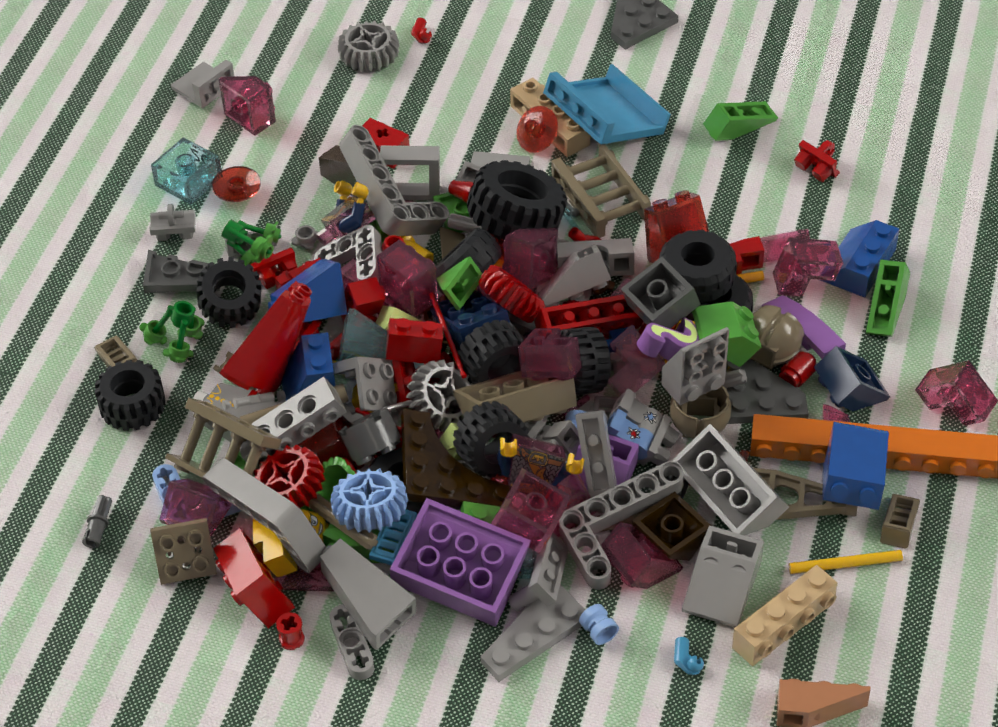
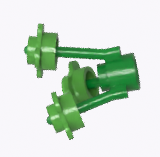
(260, 248)
(182, 317)

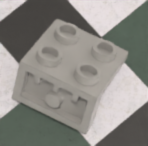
(202, 82)
(373, 380)

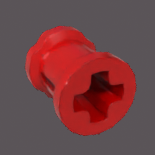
(289, 627)

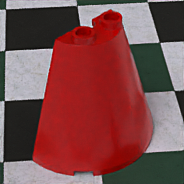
(268, 348)

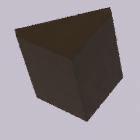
(673, 527)

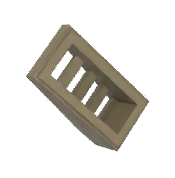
(121, 354)
(899, 522)

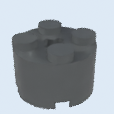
(369, 435)

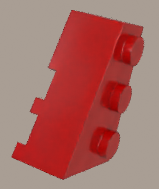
(251, 578)

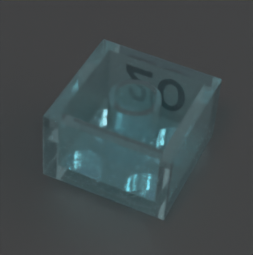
(186, 170)

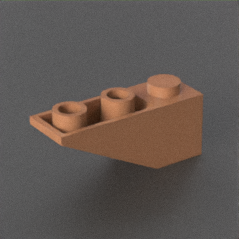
(817, 702)

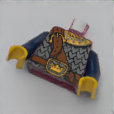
(349, 213)
(537, 457)

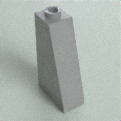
(367, 593)

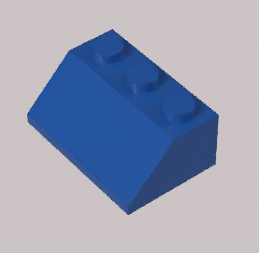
(862, 254)

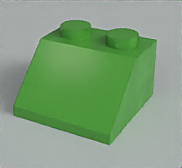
(743, 334)

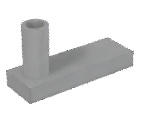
(596, 451)
(545, 576)

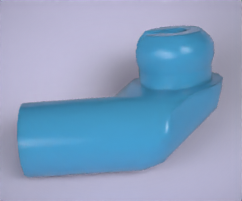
(683, 660)

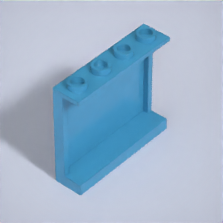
(608, 106)

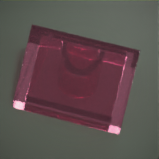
(191, 501)

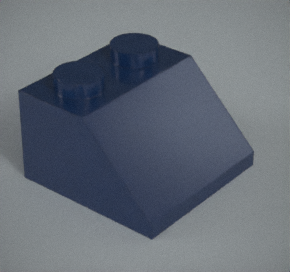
(850, 380)

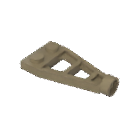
(801, 486)

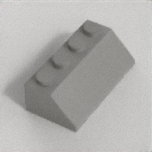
(729, 483)

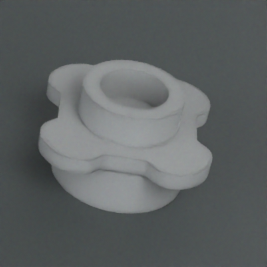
(305, 237)

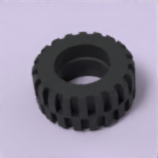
(515, 197)

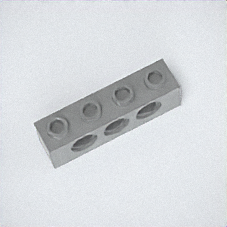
(299, 417)

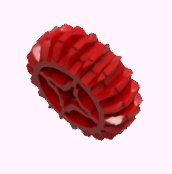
(511, 293)
(299, 467)

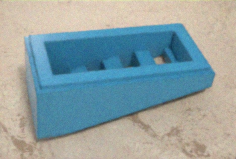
(404, 525)

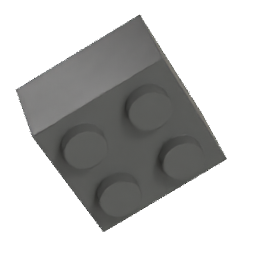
(660, 295)

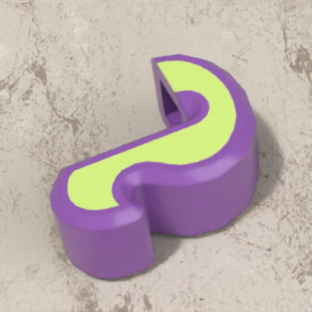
(666, 341)

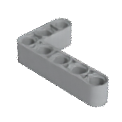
(384, 197)
(268, 509)
(612, 514)

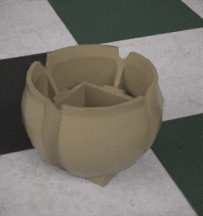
(778, 334)
(713, 403)

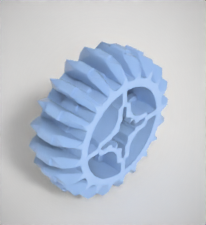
(369, 500)

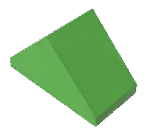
(460, 282)

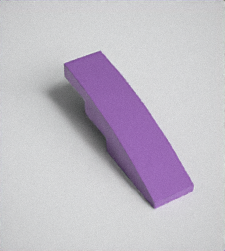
(816, 333)

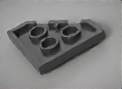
(640, 20)
(763, 395)

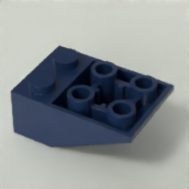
(473, 314)

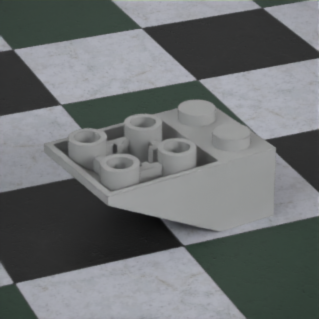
(578, 273)
(697, 368)
(723, 576)

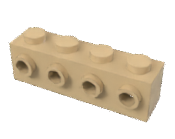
(569, 136)
(784, 615)

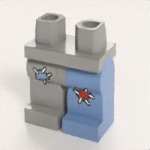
(643, 426)

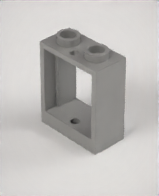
(415, 156)

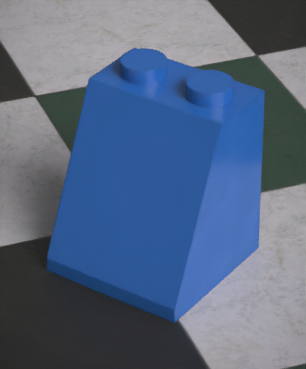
(327, 290)
(308, 364)
(855, 465)

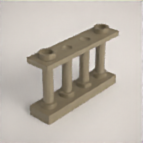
(587, 205)
(222, 423)

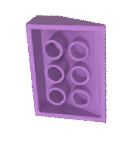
(460, 561)

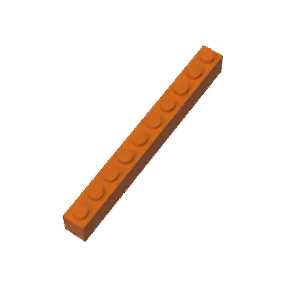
(907, 447)

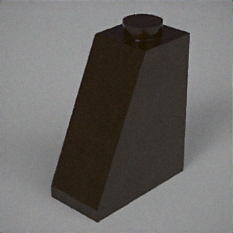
(335, 167)

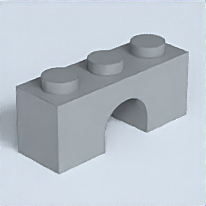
(616, 253)

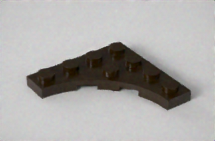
(435, 473)

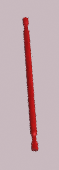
(448, 336)

